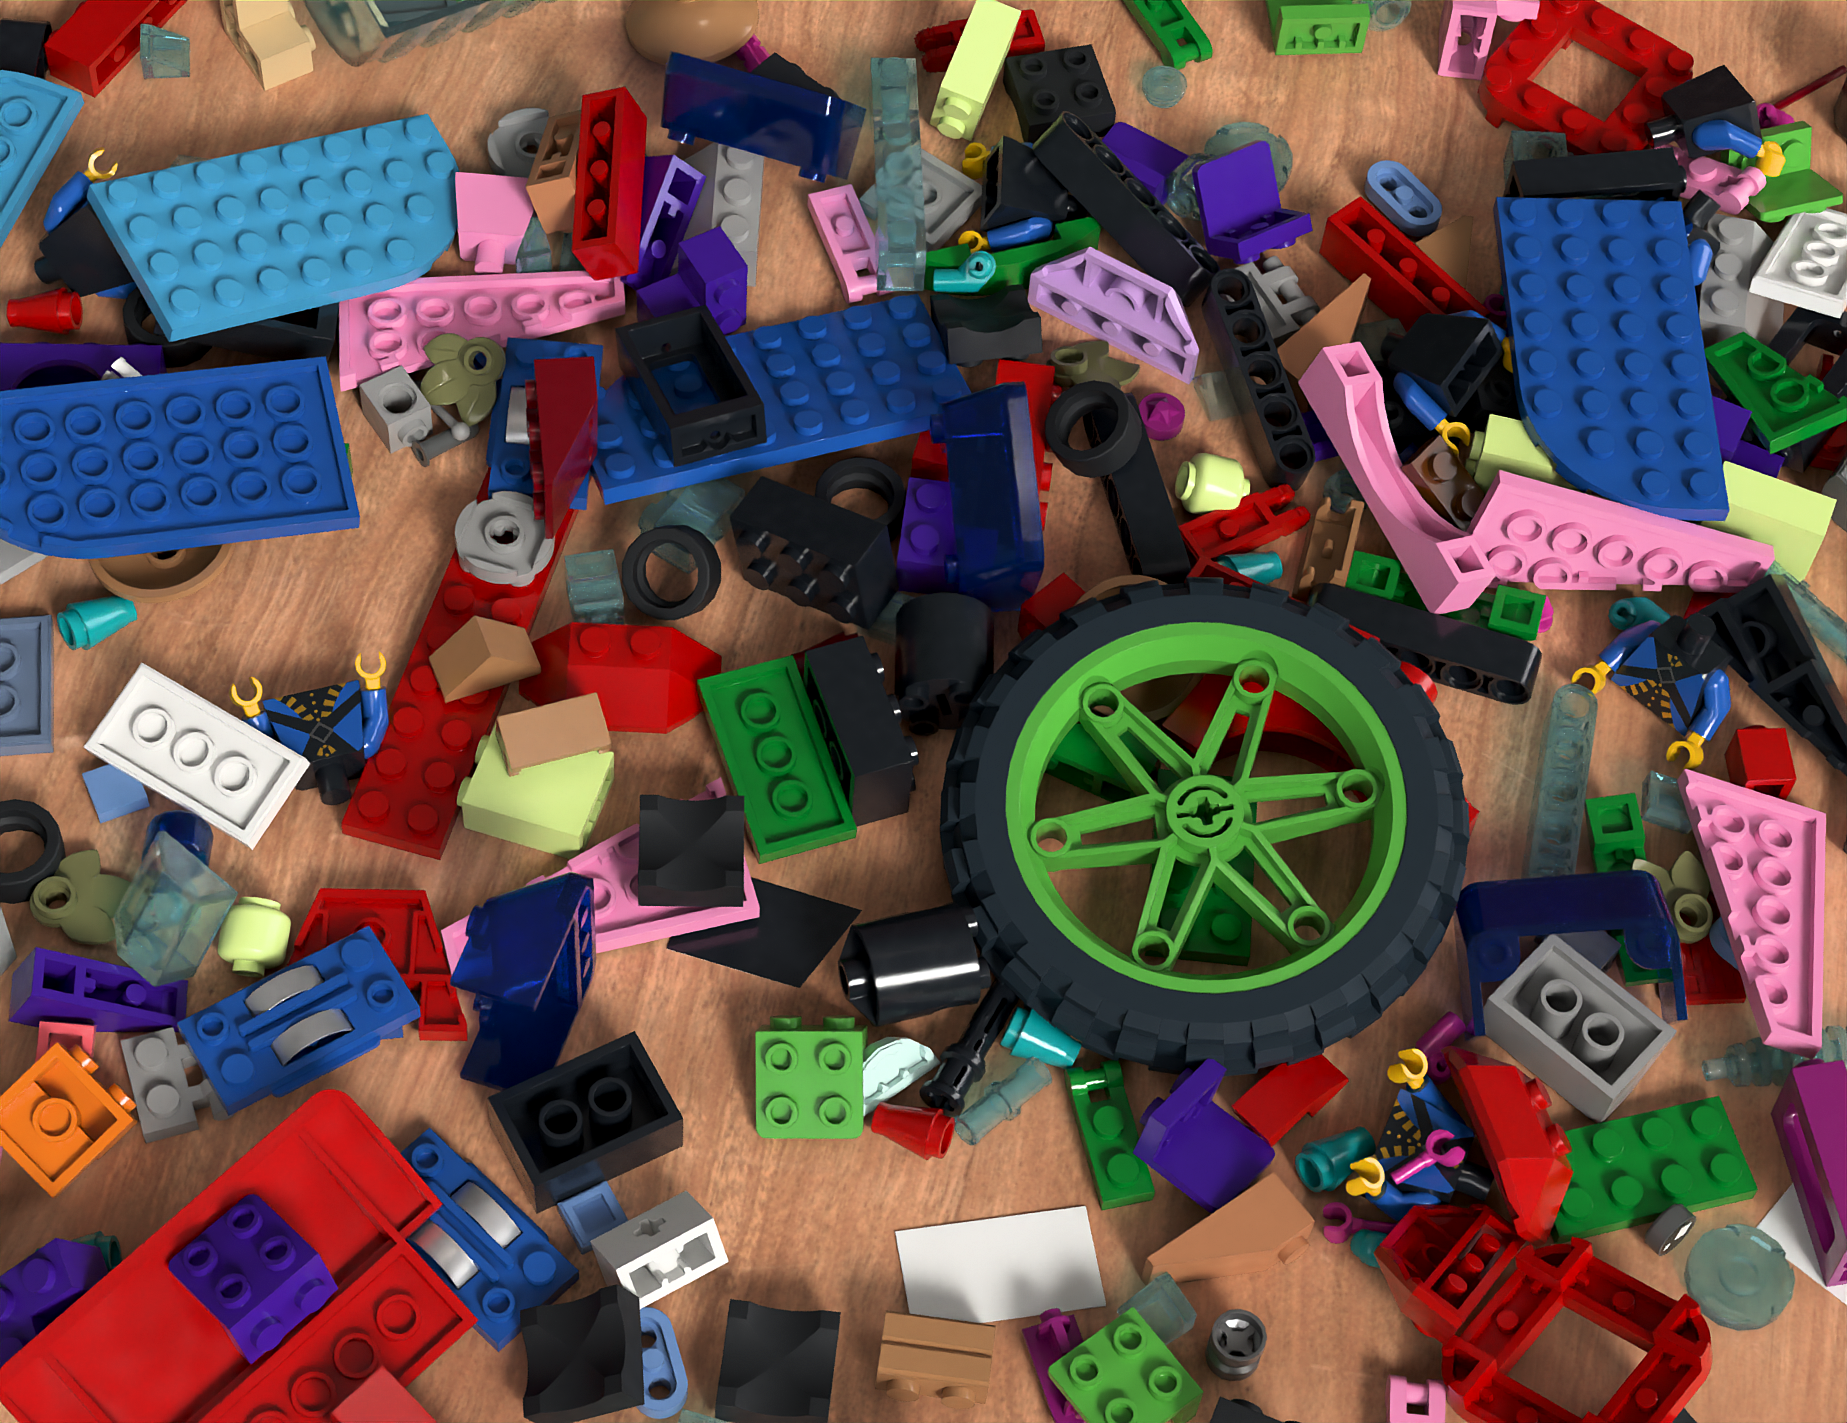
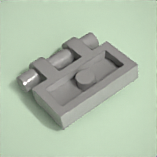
(1282, 281)
(161, 1087)

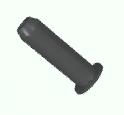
(438, 444)

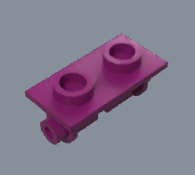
(1046, 1345)

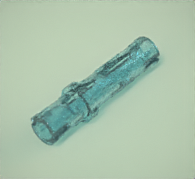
(1819, 618)

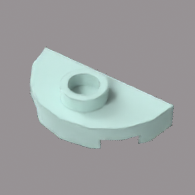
(893, 1066)

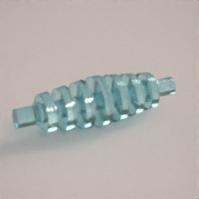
(1768, 1064)

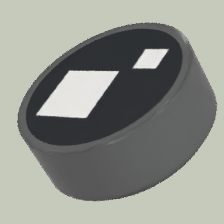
(1669, 1229)

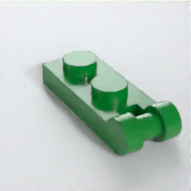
(1164, 24)
(1108, 1136)

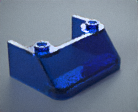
(760, 116)
(992, 495)
(1498, 912)
(530, 973)

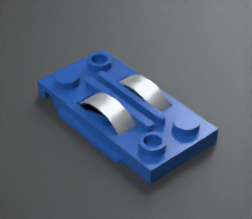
(508, 437)
(299, 1022)
(484, 1243)

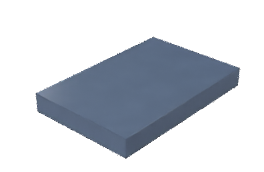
(26, 685)

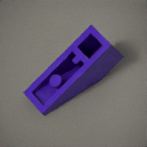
(667, 207)
(92, 992)

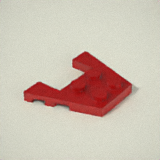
(409, 937)

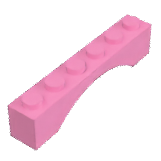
(1350, 405)

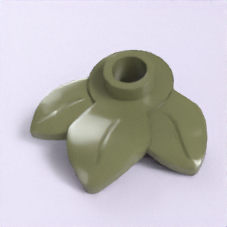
(1090, 362)
(457, 380)
(1686, 892)
(89, 898)

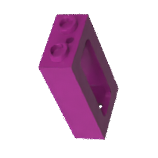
(1813, 1138)

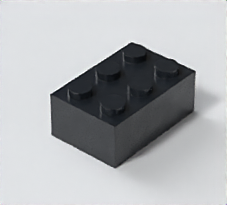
(814, 553)
(861, 729)
(585, 1121)

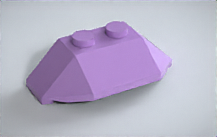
(1119, 308)

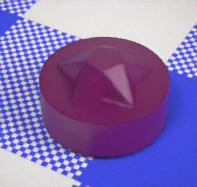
(1162, 416)

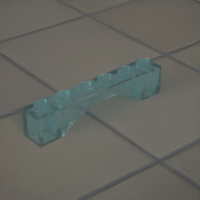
(897, 175)

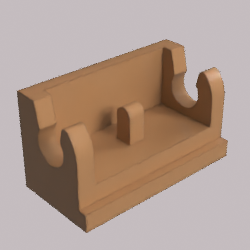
(1327, 547)
(552, 732)

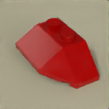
(639, 673)
(1516, 1138)
(1445, 1263)

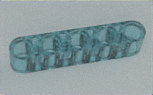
(1561, 779)

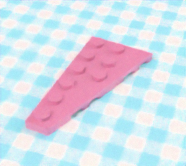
(396, 324)
(1593, 543)
(1770, 892)
(617, 914)

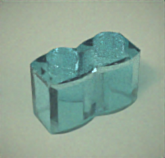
(699, 506)

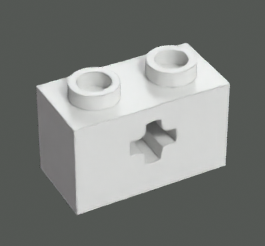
(660, 1249)

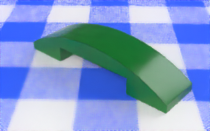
(1017, 264)
(1507, 612)
(1615, 842)

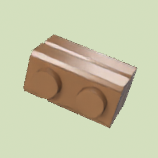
(935, 1359)

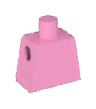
(1478, 21)
(491, 219)

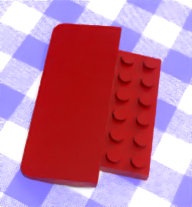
(156, 1355)

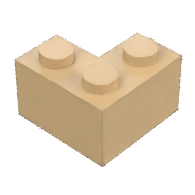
(269, 39)

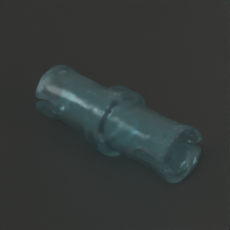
(1002, 1100)

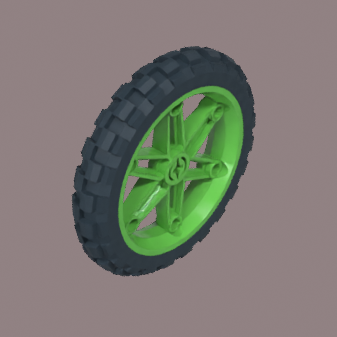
(1148, 1011)

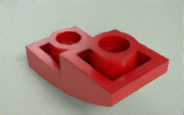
(1287, 1095)

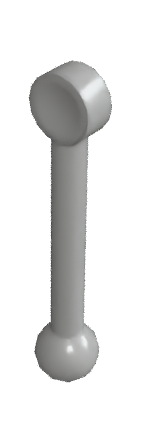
(459, 430)

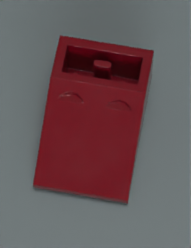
(560, 433)

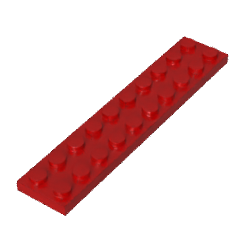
(431, 745)

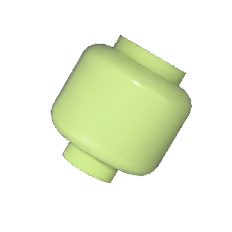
(1210, 484)
(254, 936)

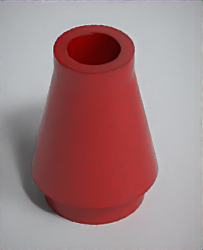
(48, 311)
(917, 1129)

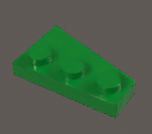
(1781, 400)

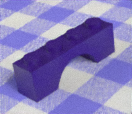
(58, 364)

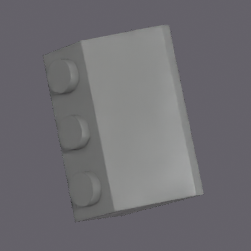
(729, 200)
(1724, 296)
(1575, 1028)

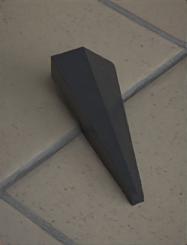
(1782, 662)

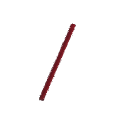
(1810, 87)

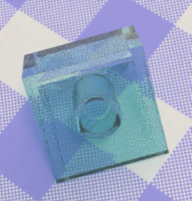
(170, 913)

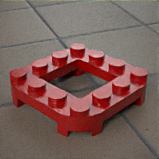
(1512, 95)
(1571, 1277)

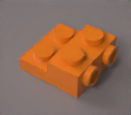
(62, 1117)

